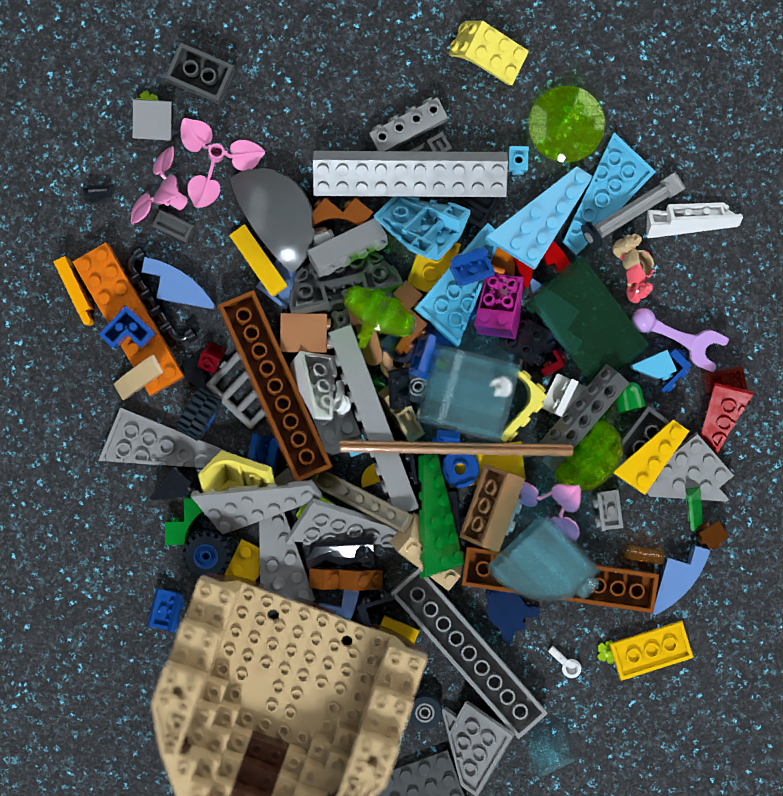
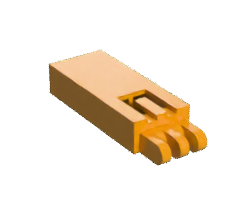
(75, 289)

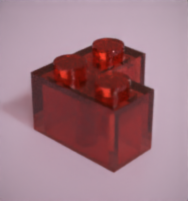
(731, 377)

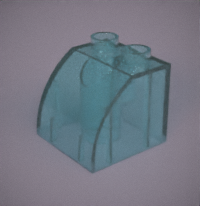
(544, 564)

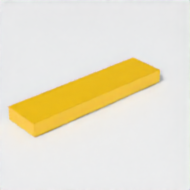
(258, 260)

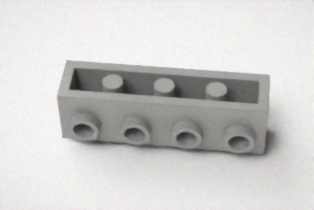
(409, 126)
(347, 247)

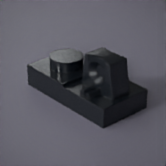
(398, 388)

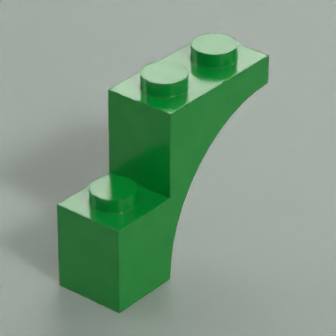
(177, 530)

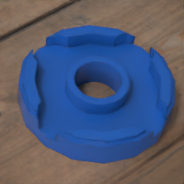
(460, 480)

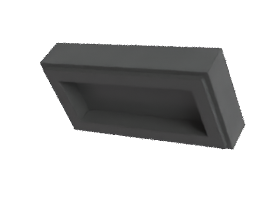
(173, 225)

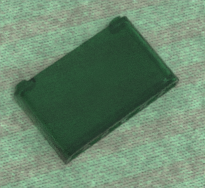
(586, 320)

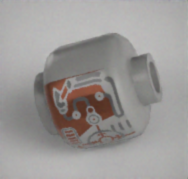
(320, 236)

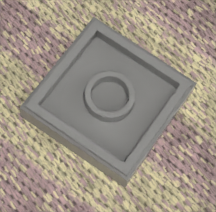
(152, 119)

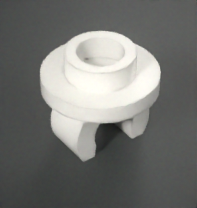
(502, 385)

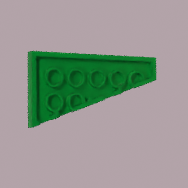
(436, 522)

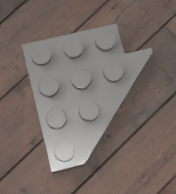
(691, 467)
(475, 744)

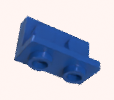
(422, 356)

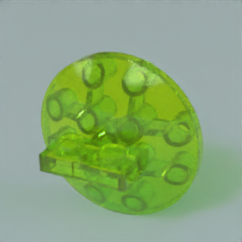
(566, 124)
(378, 313)
(592, 459)

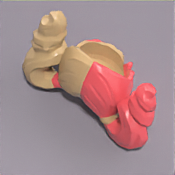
(637, 265)

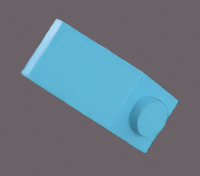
(656, 366)

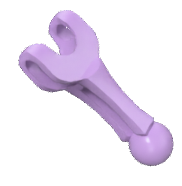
(645, 321)

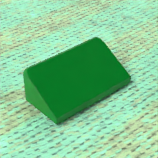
(694, 507)

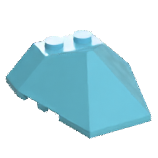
(423, 225)

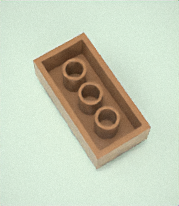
(492, 508)

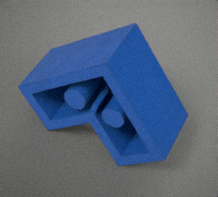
(127, 324)

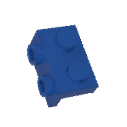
(471, 267)
(264, 451)
(165, 609)

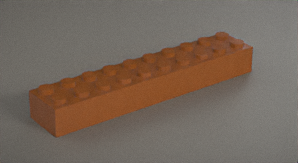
(274, 386)
(616, 586)

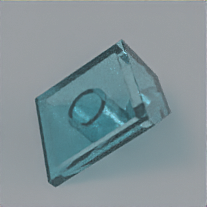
(548, 757)

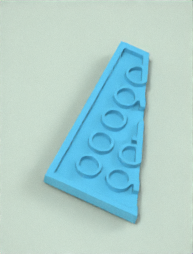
(612, 185)
(537, 224)
(450, 306)

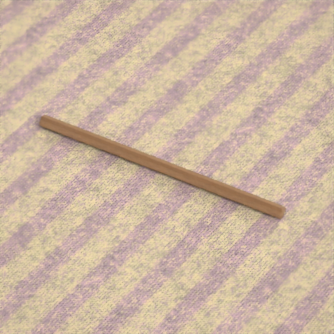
(456, 448)

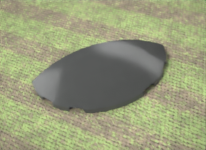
(277, 213)
(326, 293)

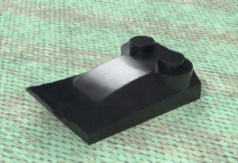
(343, 552)

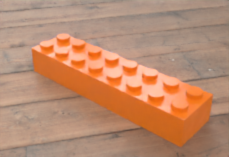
(113, 292)

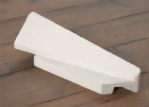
(690, 219)

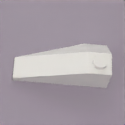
(315, 380)

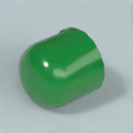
(630, 399)

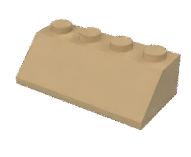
(410, 547)

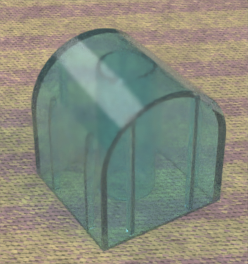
(460, 393)

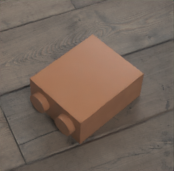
(304, 333)

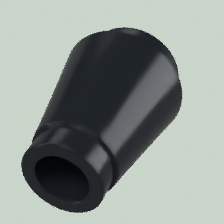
(96, 193)

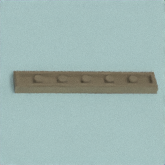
(363, 500)

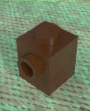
(711, 535)

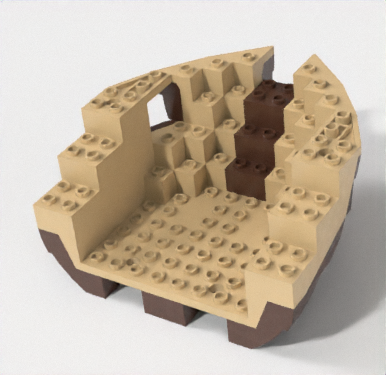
(281, 699)

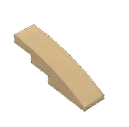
(138, 377)

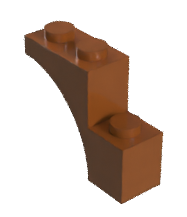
(354, 212)
(410, 298)
(345, 579)

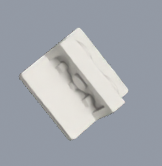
(562, 395)

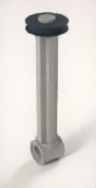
(668, 188)

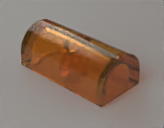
(643, 554)

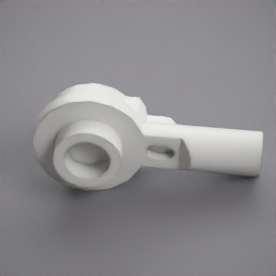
(341, 402)
(570, 667)

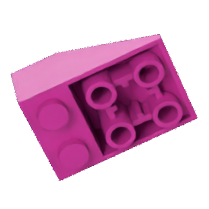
(500, 306)

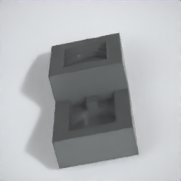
(435, 144)

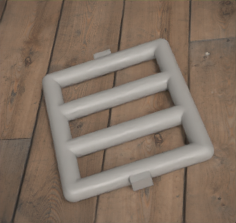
(236, 410)

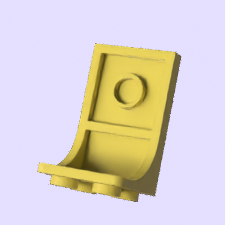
(488, 50)
(533, 404)
(232, 471)

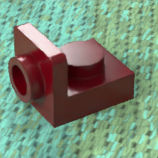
(211, 357)
(550, 367)

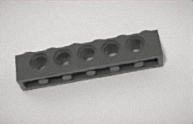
(584, 412)

